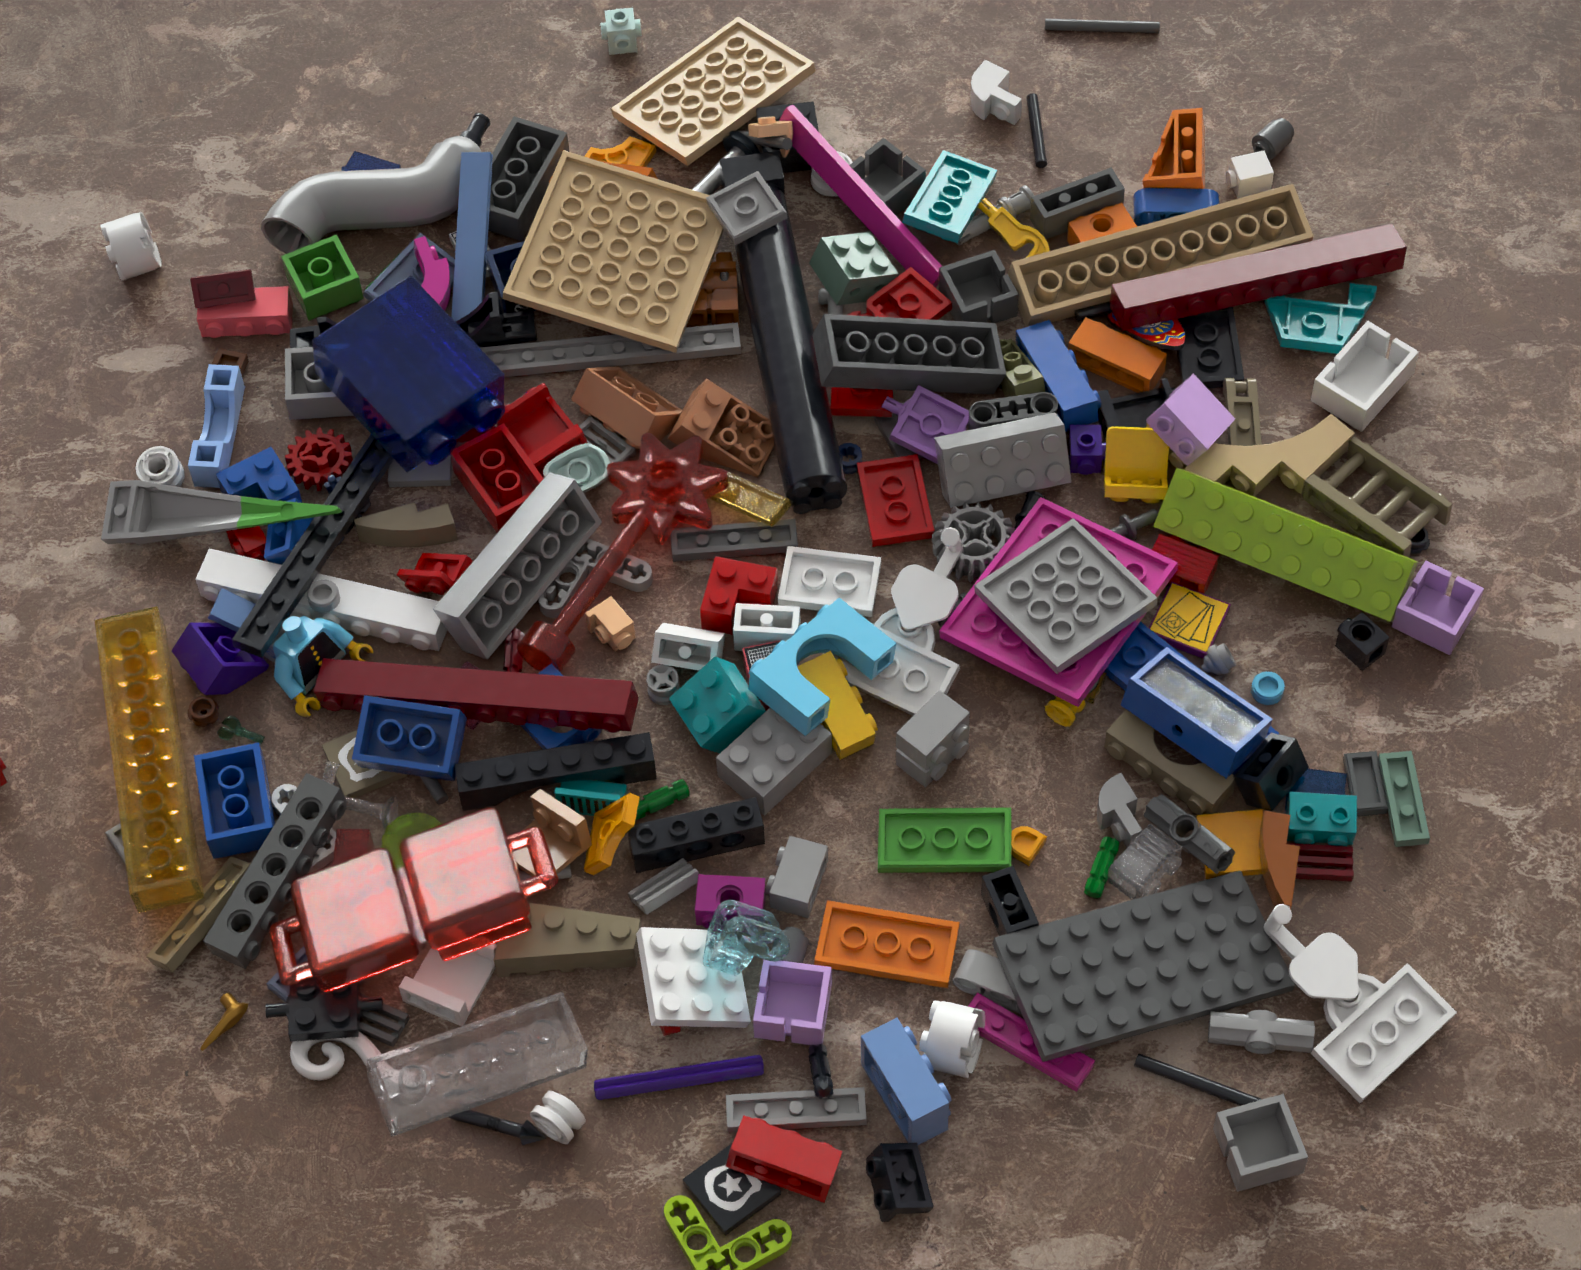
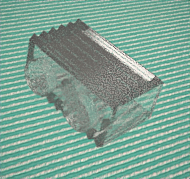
(1145, 863)

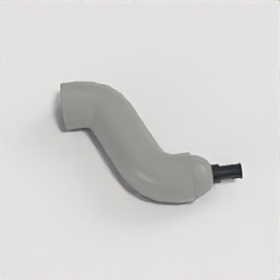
(373, 196)

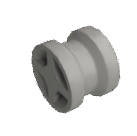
(662, 676)

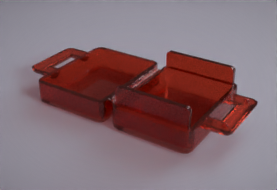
(453, 892)

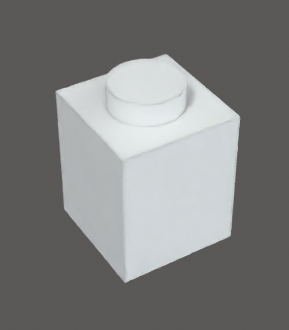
(1249, 174)

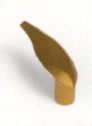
(232, 1015)

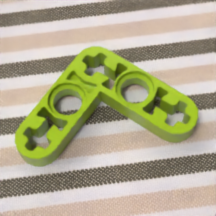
(714, 1254)

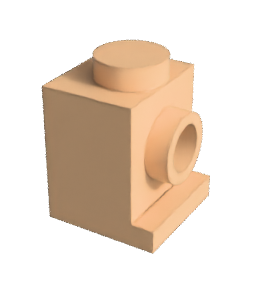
(611, 624)

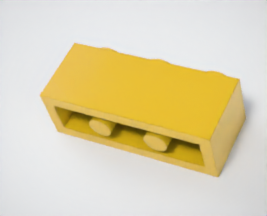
(846, 718)

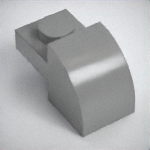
(1116, 809)

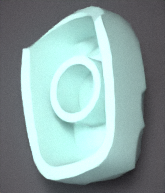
(583, 463)

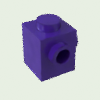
(1086, 449)

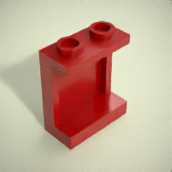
(541, 426)

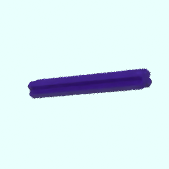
(678, 1077)

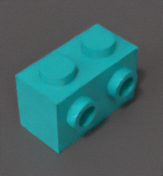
(1322, 818)

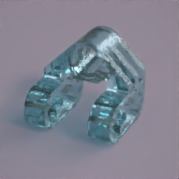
(735, 942)

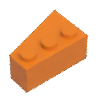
(1180, 154)

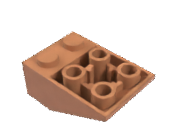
(728, 429)

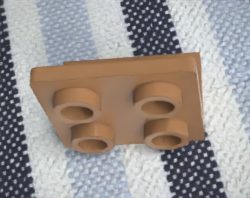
(563, 830)

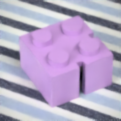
(1431, 614)
(794, 1000)

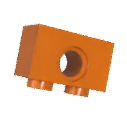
(1099, 224)

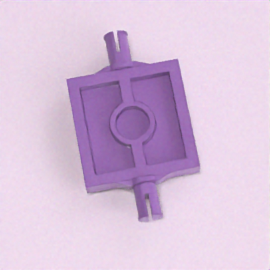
(924, 418)

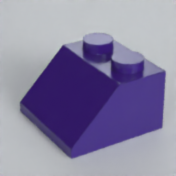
(212, 661)

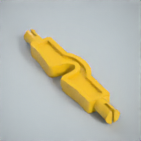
(1013, 231)

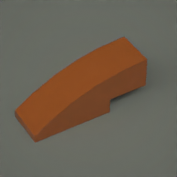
(1278, 858)

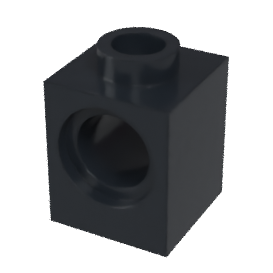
(1361, 652)

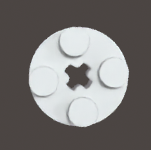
(131, 246)
(953, 1038)

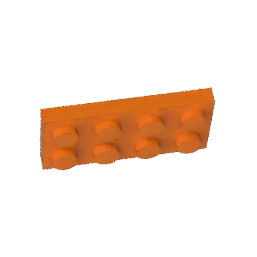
(887, 944)

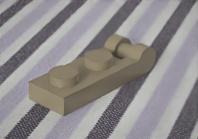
(1246, 427)

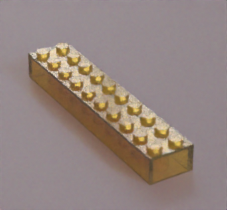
(148, 760)

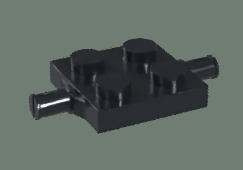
(323, 1014)

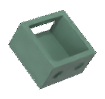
(852, 263)

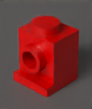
(248, 542)

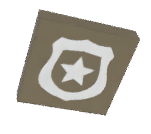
(351, 778)

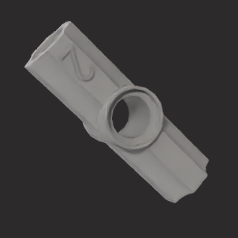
(1261, 1032)

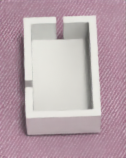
(1363, 376)

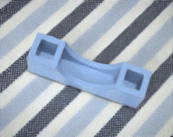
(223, 404)

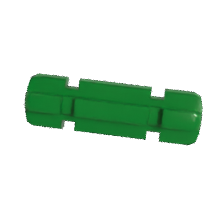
(662, 798)
(1099, 871)

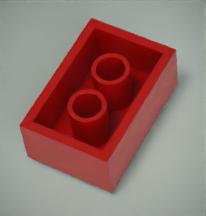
(495, 474)

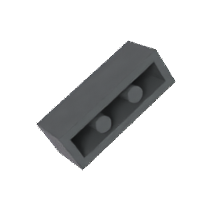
(1059, 206)

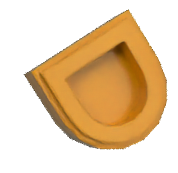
(1026, 843)

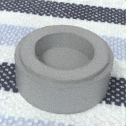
(323, 596)

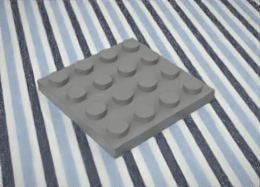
(1065, 595)

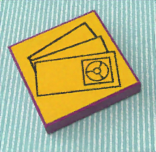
(1189, 619)

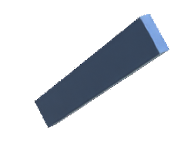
(471, 232)

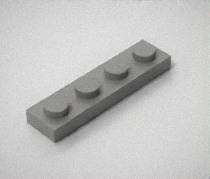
(798, 1109)

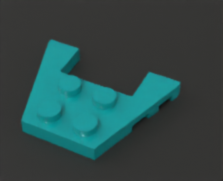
(1317, 323)

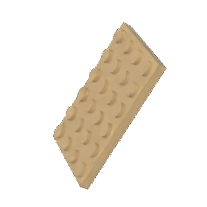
(713, 90)

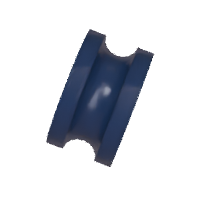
(853, 450)

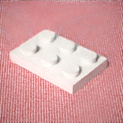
(822, 576)

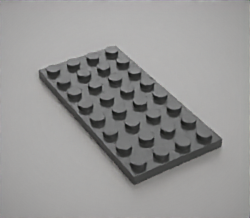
(1142, 965)

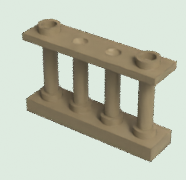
(1368, 526)

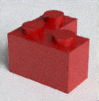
(731, 584)

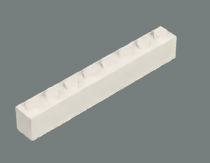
(361, 606)

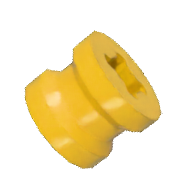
(1063, 711)

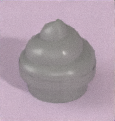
(1218, 660)

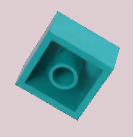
(717, 705)

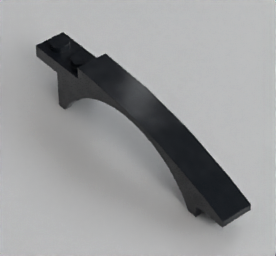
(484, 325)

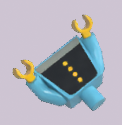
(301, 653)

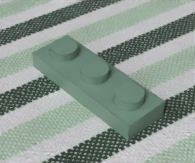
(1403, 799)

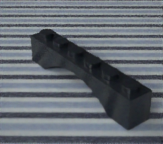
(613, 760)

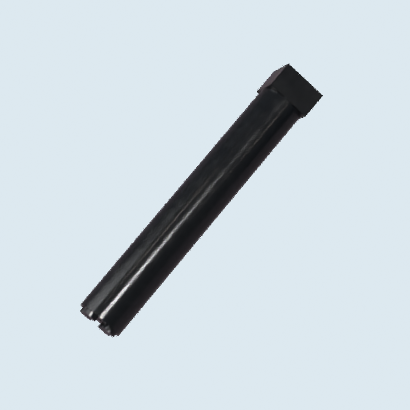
(786, 351)

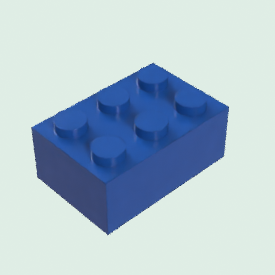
(409, 738)
(234, 799)

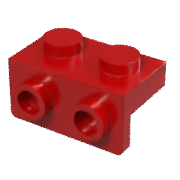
(435, 572)

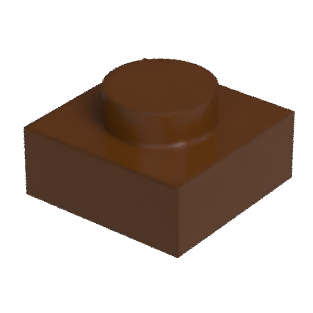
(233, 358)

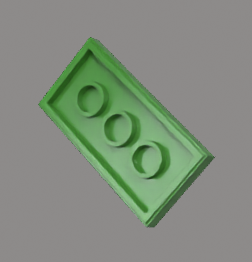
(944, 840)

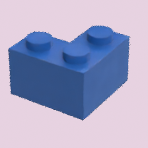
(259, 477)

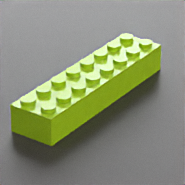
(1285, 544)

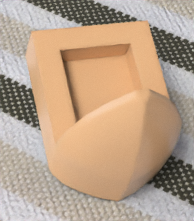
(770, 127)

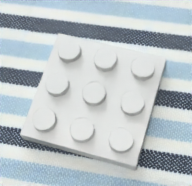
(682, 988)

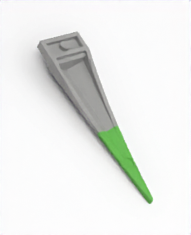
(159, 512)

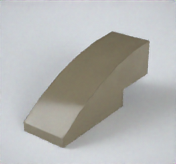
(407, 527)

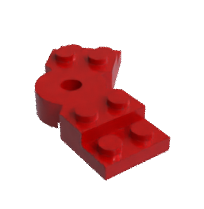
(903, 297)

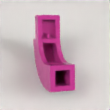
(434, 271)

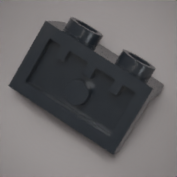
(898, 1180)

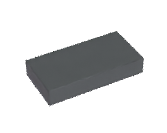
(1366, 782)

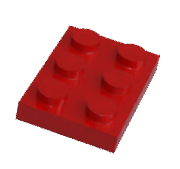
(895, 500)

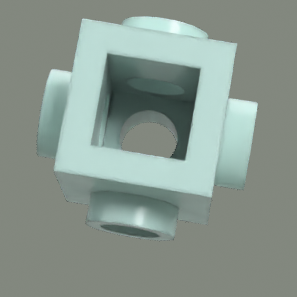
(621, 31)

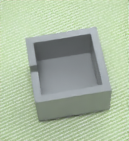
(933, 739)
(1260, 1142)

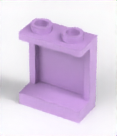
(1190, 420)

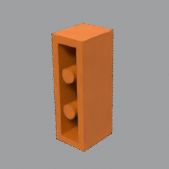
(1117, 356)

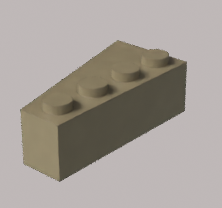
(568, 941)

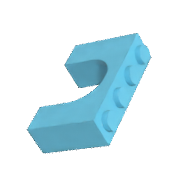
(833, 629)

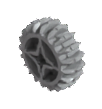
(975, 529)

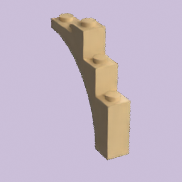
(1257, 465)

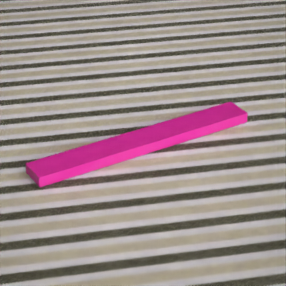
(860, 198)

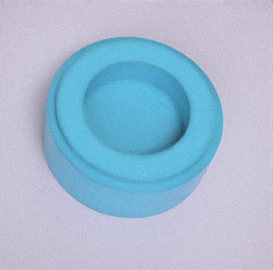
(1267, 688)

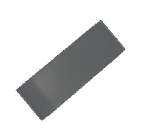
(1011, 409)

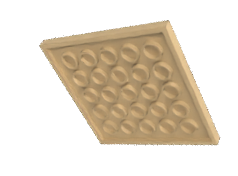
(616, 252)

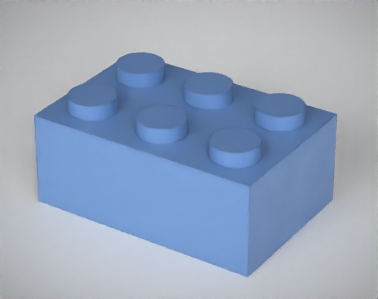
(905, 1081)

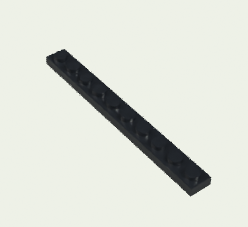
(312, 550)

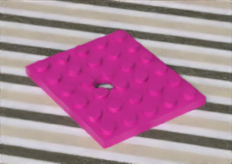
(985, 635)

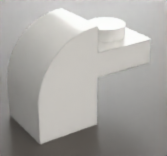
(991, 94)

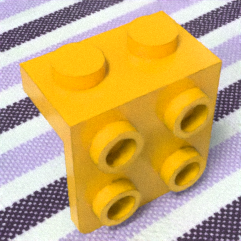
(1135, 465)

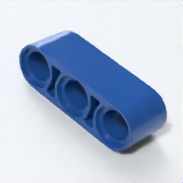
(1164, 203)

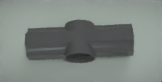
(1200, 843)

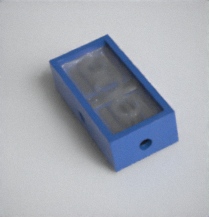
(1196, 712)

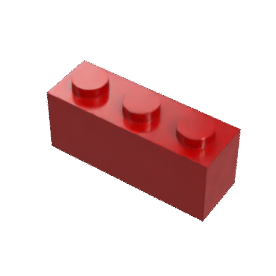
(784, 1158)

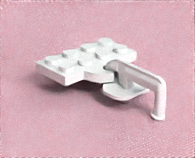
(919, 600)
(1376, 1029)

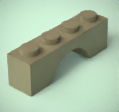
(1194, 784)

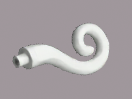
(300, 1061)

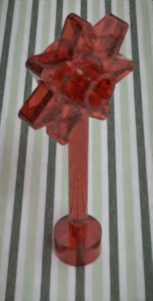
(656, 494)

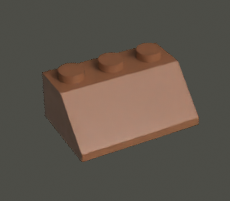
(624, 404)

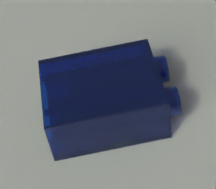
(410, 375)

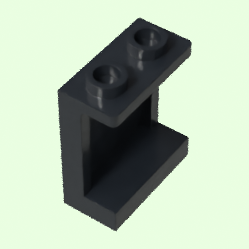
(1131, 409)

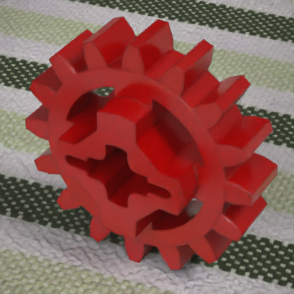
(318, 457)

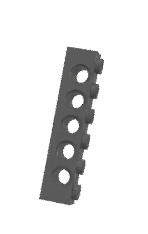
(275, 853)

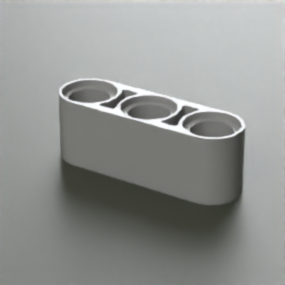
(986, 976)

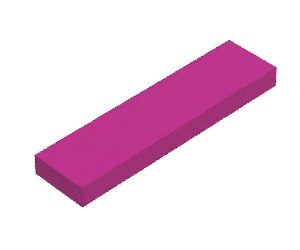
(1013, 1036)

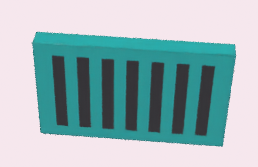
(589, 796)

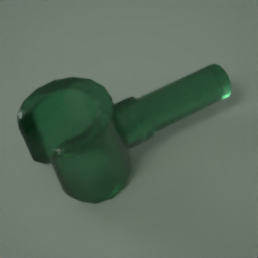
(236, 729)

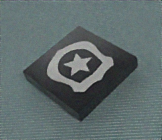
(727, 1193)

